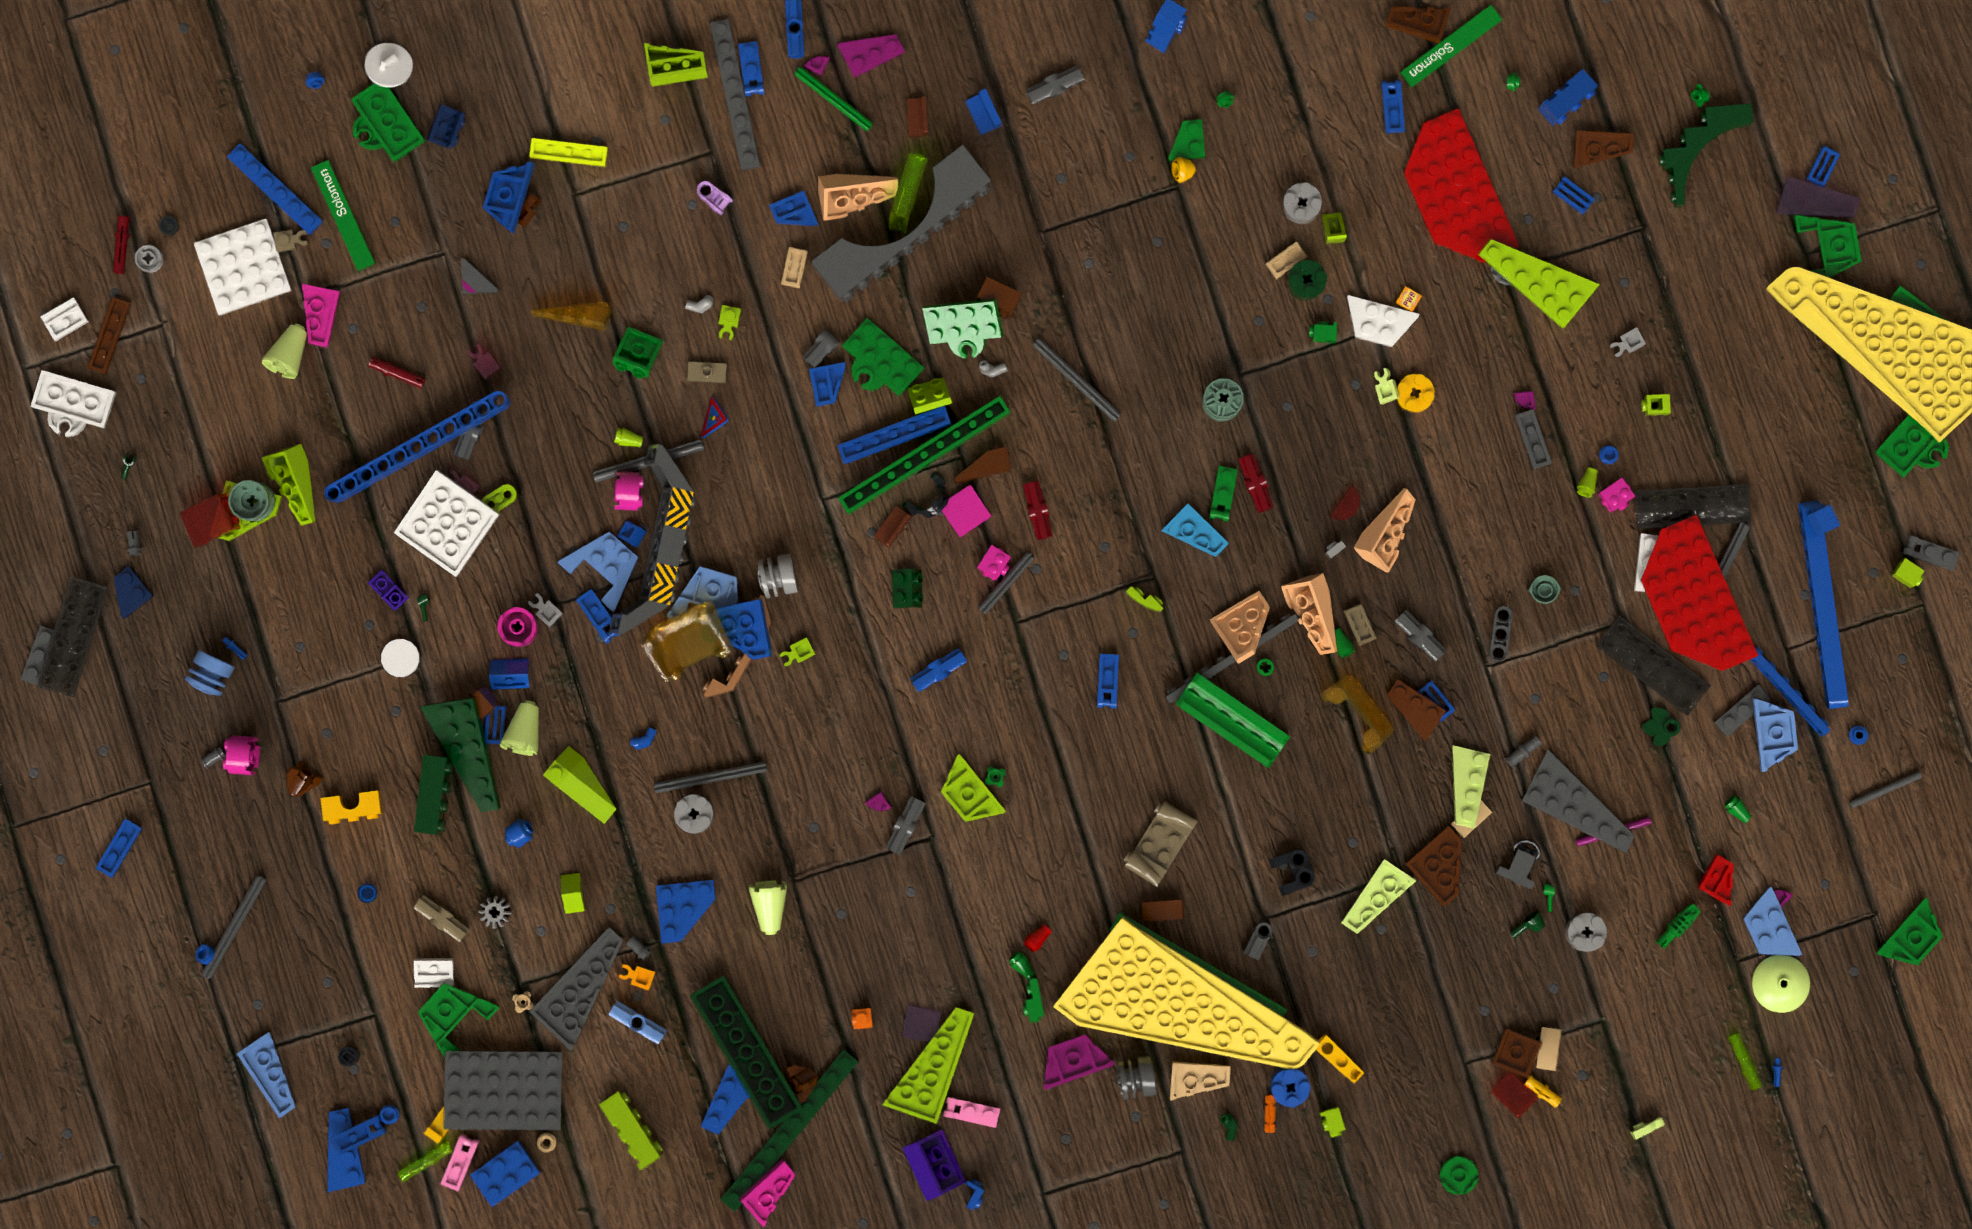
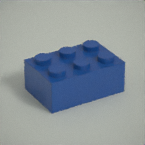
(505, 1173)

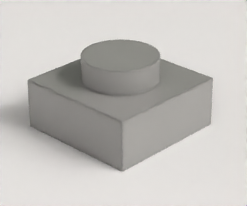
(1334, 549)

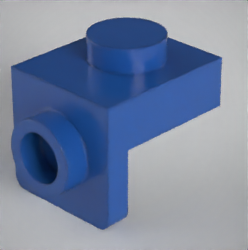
(976, 1199)

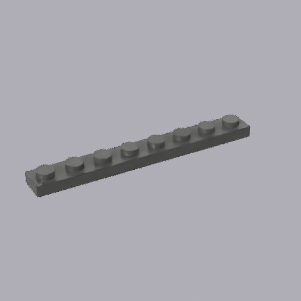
(735, 95)
(1223, 662)

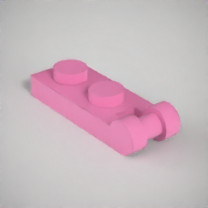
(972, 1112)
(459, 1163)

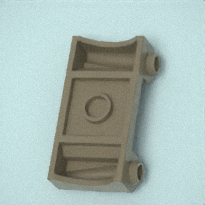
(1160, 843)

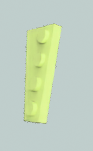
(1468, 784)
(1381, 890)

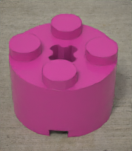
(627, 491)
(527, 621)
(241, 755)

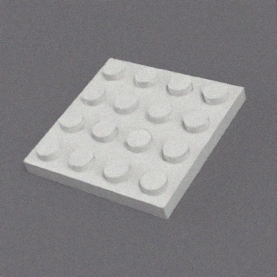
(242, 267)
(446, 523)

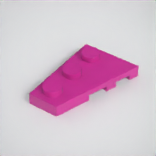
(320, 311)
(765, 1193)

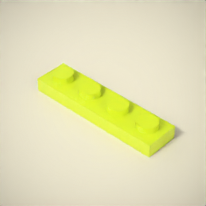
(568, 152)

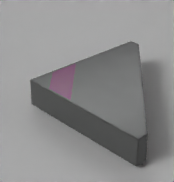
(473, 281)

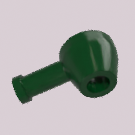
(1533, 921)

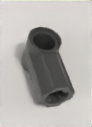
(823, 345)
(1258, 942)

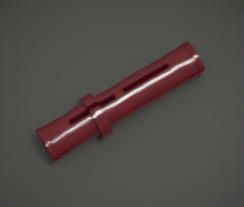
(123, 222)
(396, 372)

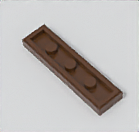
(109, 335)

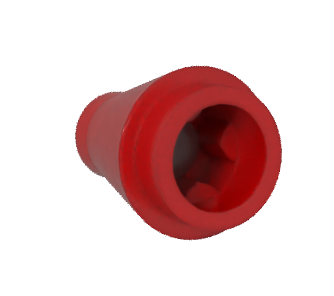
(1037, 938)

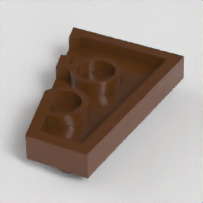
(1422, 23)
(1600, 146)
(1417, 708)

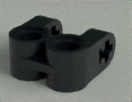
(1296, 870)

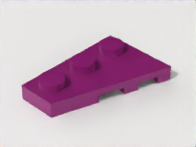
(869, 53)

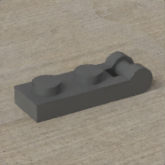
(1931, 553)

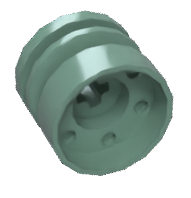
(1222, 411)
(241, 497)

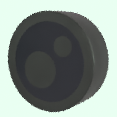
(169, 226)

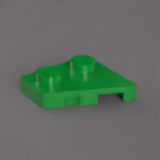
(1189, 141)

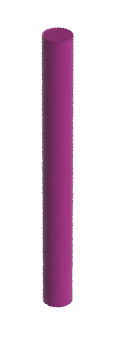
(1630, 826)

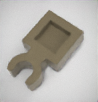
(286, 240)

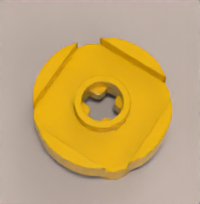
(1426, 393)

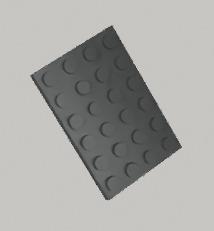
(502, 1090)

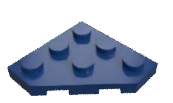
(747, 628)
(682, 907)

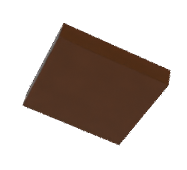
(1517, 1053)

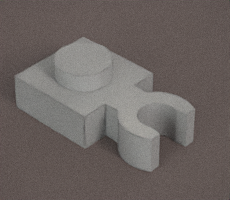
(1631, 341)
(547, 612)

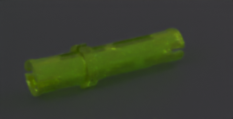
(1745, 1062)
(444, 1150)

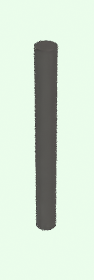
(1885, 789)

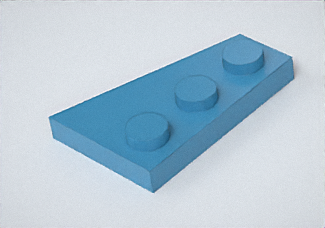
(1196, 531)

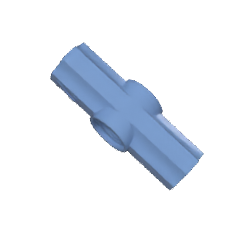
(648, 1029)

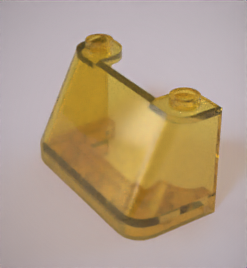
(686, 640)
(1350, 689)

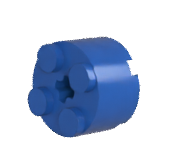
(1289, 1096)

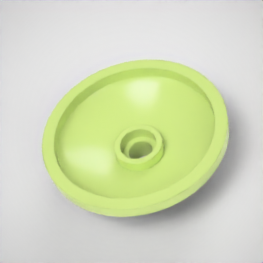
(1767, 982)

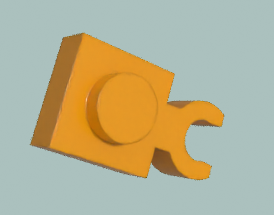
(640, 977)

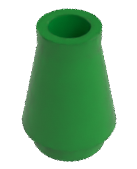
(1344, 645)
(1736, 807)
(1021, 964)

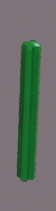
(833, 98)

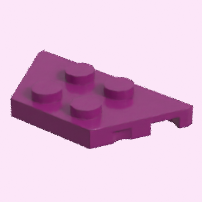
(1073, 1060)

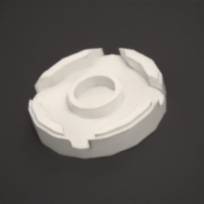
(400, 658)

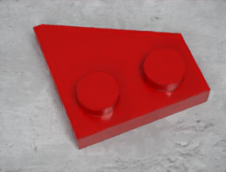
(1718, 880)

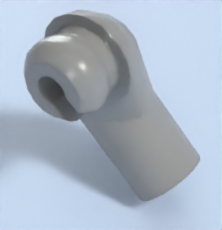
(701, 306)
(990, 370)

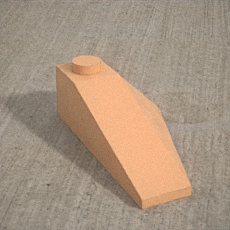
(847, 193)
(1381, 538)
(1313, 606)

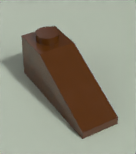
(989, 464)

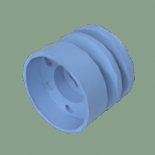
(209, 673)

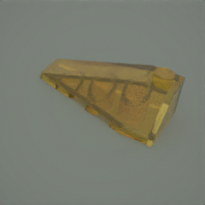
(585, 315)

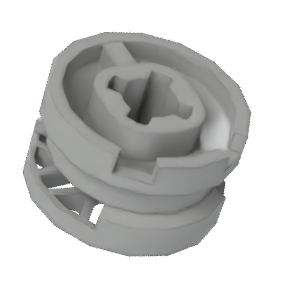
(149, 258)

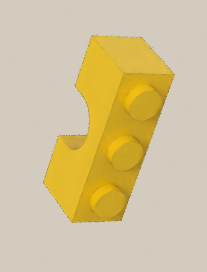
(369, 805)

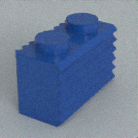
(1823, 519)

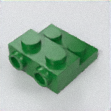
(637, 353)
(1033, 1006)

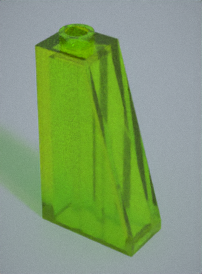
(907, 192)

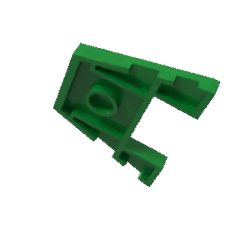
(1836, 241)
(447, 1009)

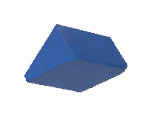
(631, 533)

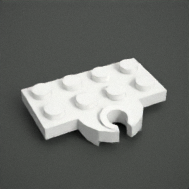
(72, 403)

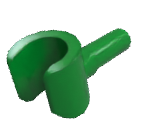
(1549, 890)

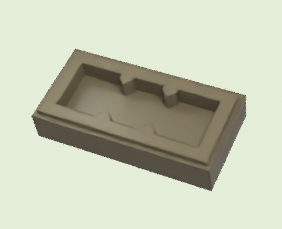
(707, 372)
(1360, 624)

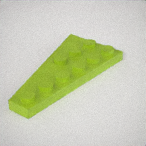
(1545, 285)
(929, 1078)

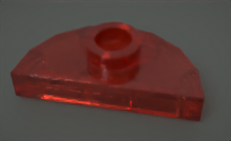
(1347, 506)

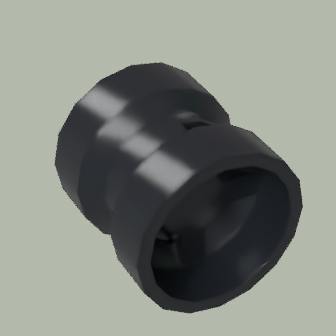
(351, 1057)

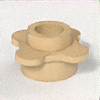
(518, 999)

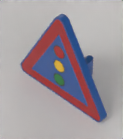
(714, 418)

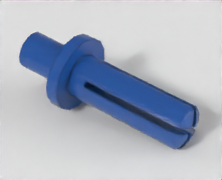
(230, 644)
(1777, 1072)

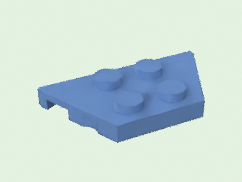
(1774, 733)
(1770, 927)

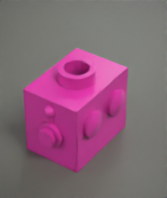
(1616, 496)
(994, 563)

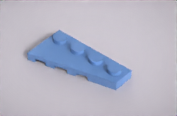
(267, 1071)

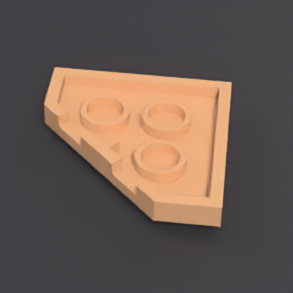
(1242, 625)

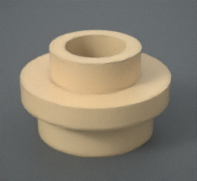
(540, 1144)

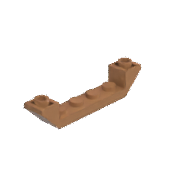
(714, 687)

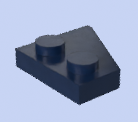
(130, 592)

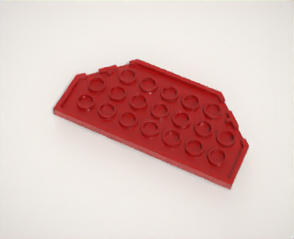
(1455, 189)
(1695, 599)

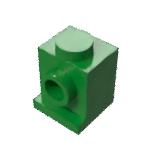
(1323, 332)

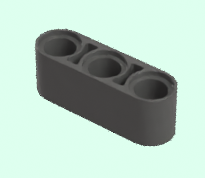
(1494, 641)

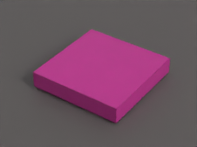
(965, 511)

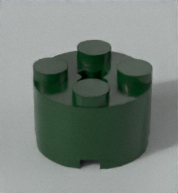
(1306, 269)

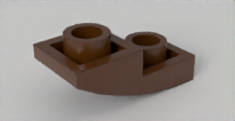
(1162, 910)

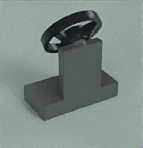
(1521, 864)

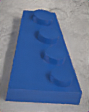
(725, 1103)
(347, 1168)

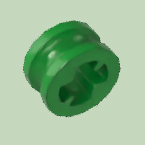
(1261, 672)

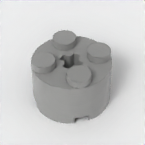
(1302, 192)
(702, 821)
(1579, 941)

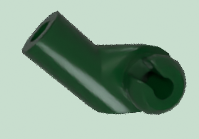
(1231, 1126)

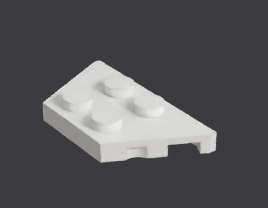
(1378, 321)

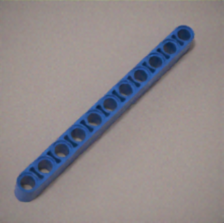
(426, 447)
(1823, 610)

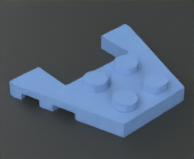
(610, 559)
(706, 586)

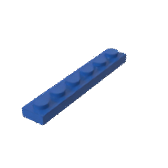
(274, 189)
(894, 434)
(1793, 696)

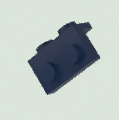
(446, 126)

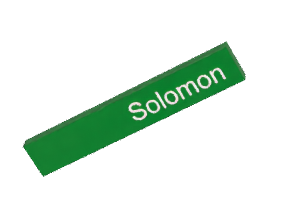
(1451, 46)
(343, 215)

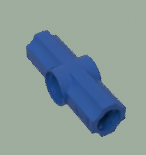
(795, 40)
(938, 670)

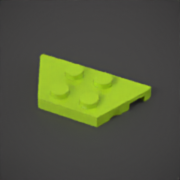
(969, 794)

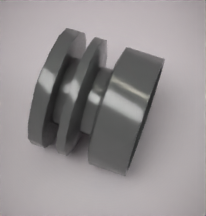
(1136, 1077)

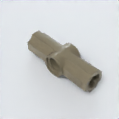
(441, 918)

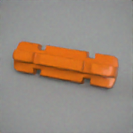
(1270, 1111)

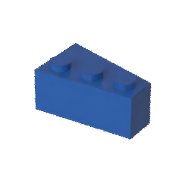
(1167, 24)
(1568, 98)

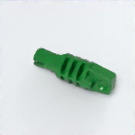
(1678, 925)

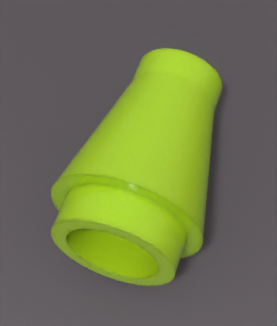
(627, 438)
(1588, 483)

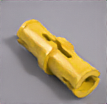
(1543, 1091)

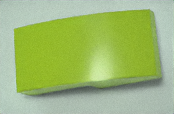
(1150, 602)

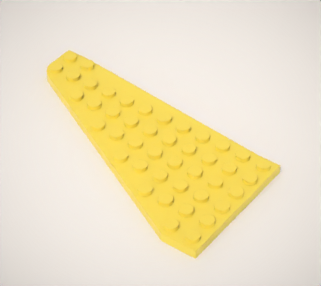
(1901, 350)
(1160, 996)

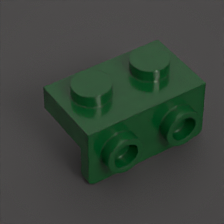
(907, 588)

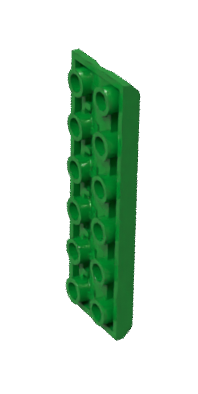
(1232, 720)

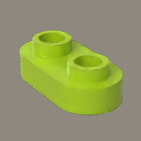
(499, 499)

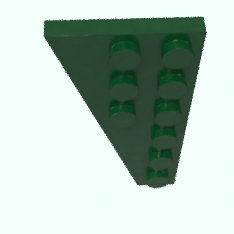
(462, 736)

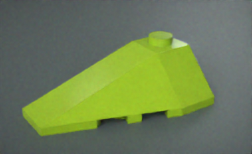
(291, 472)
(576, 779)

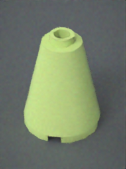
(287, 352)
(523, 730)
(769, 904)

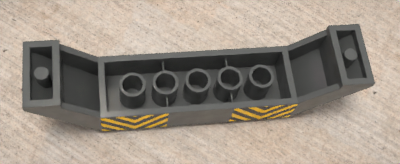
(665, 544)

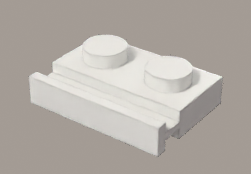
(64, 319)
(433, 972)

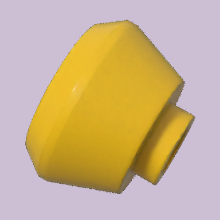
(1182, 169)

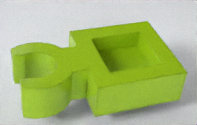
(729, 318)
(800, 651)

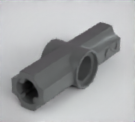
(1054, 85)
(468, 439)
(1420, 635)
(905, 825)

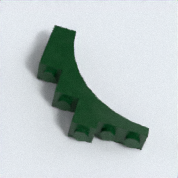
(1679, 160)

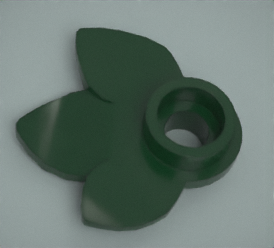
(1658, 726)

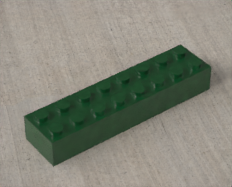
(745, 1053)

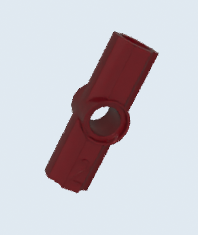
(1255, 483)
(1037, 510)

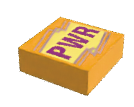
(1408, 299)

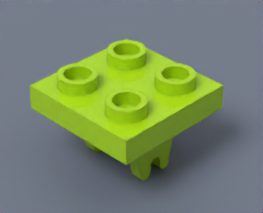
(929, 395)

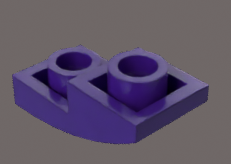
(388, 590)

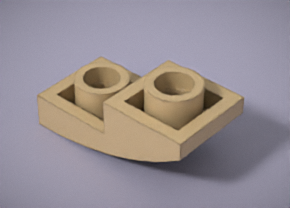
(1549, 1051)

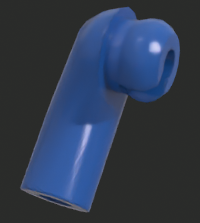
(644, 741)

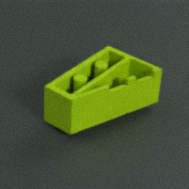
(674, 65)

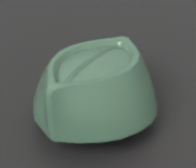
(1544, 589)

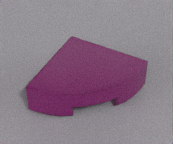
(817, 64)
(1525, 400)
(878, 802)
(1782, 896)

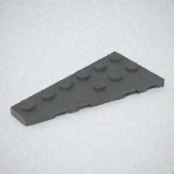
(1568, 800)
(573, 996)

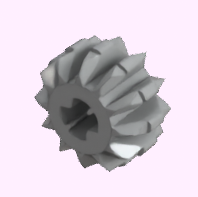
(499, 906)

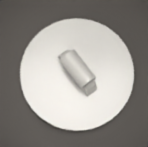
(388, 65)

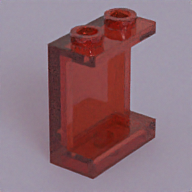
(209, 520)

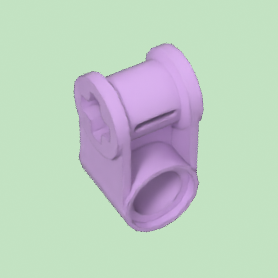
(714, 197)

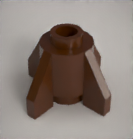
(301, 780)
(801, 1081)

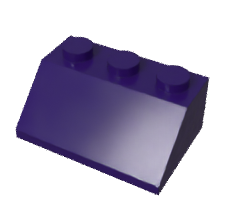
(934, 1165)

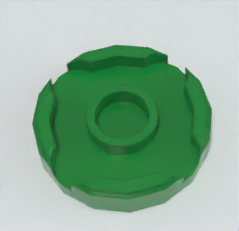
(1458, 1175)

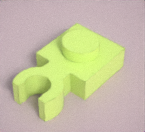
(1387, 389)
(1642, 1129)

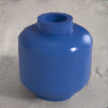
(519, 833)

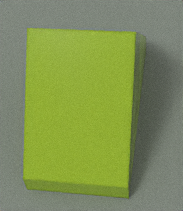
(1334, 228)
(572, 893)

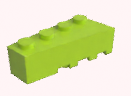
(631, 1129)

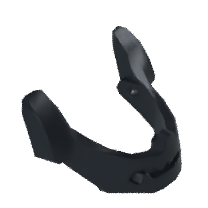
(937, 505)

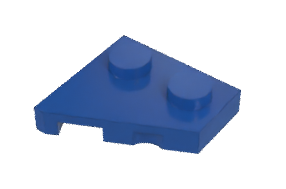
(794, 211)
(826, 383)

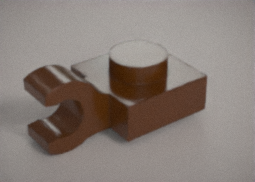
(527, 209)

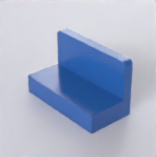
(983, 112)
(509, 674)

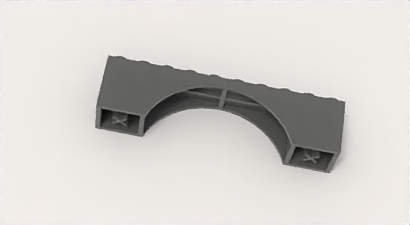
(851, 266)

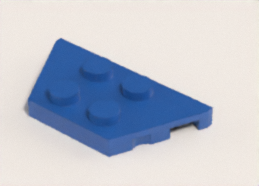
(507, 194)

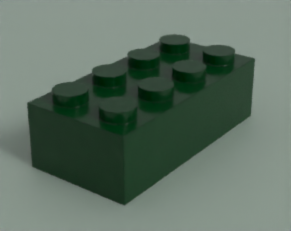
(432, 795)

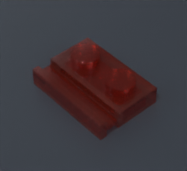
(1513, 1095)

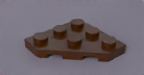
(1439, 866)

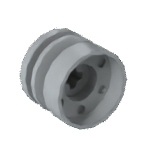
(777, 576)

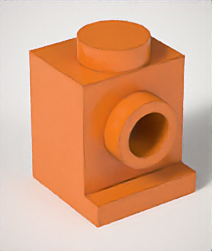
(862, 1018)

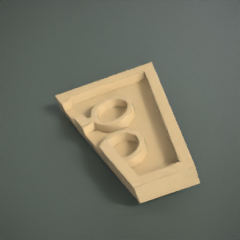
(1196, 1078)

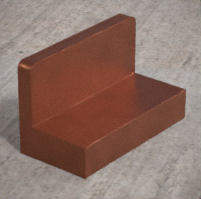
(917, 117)
(892, 526)

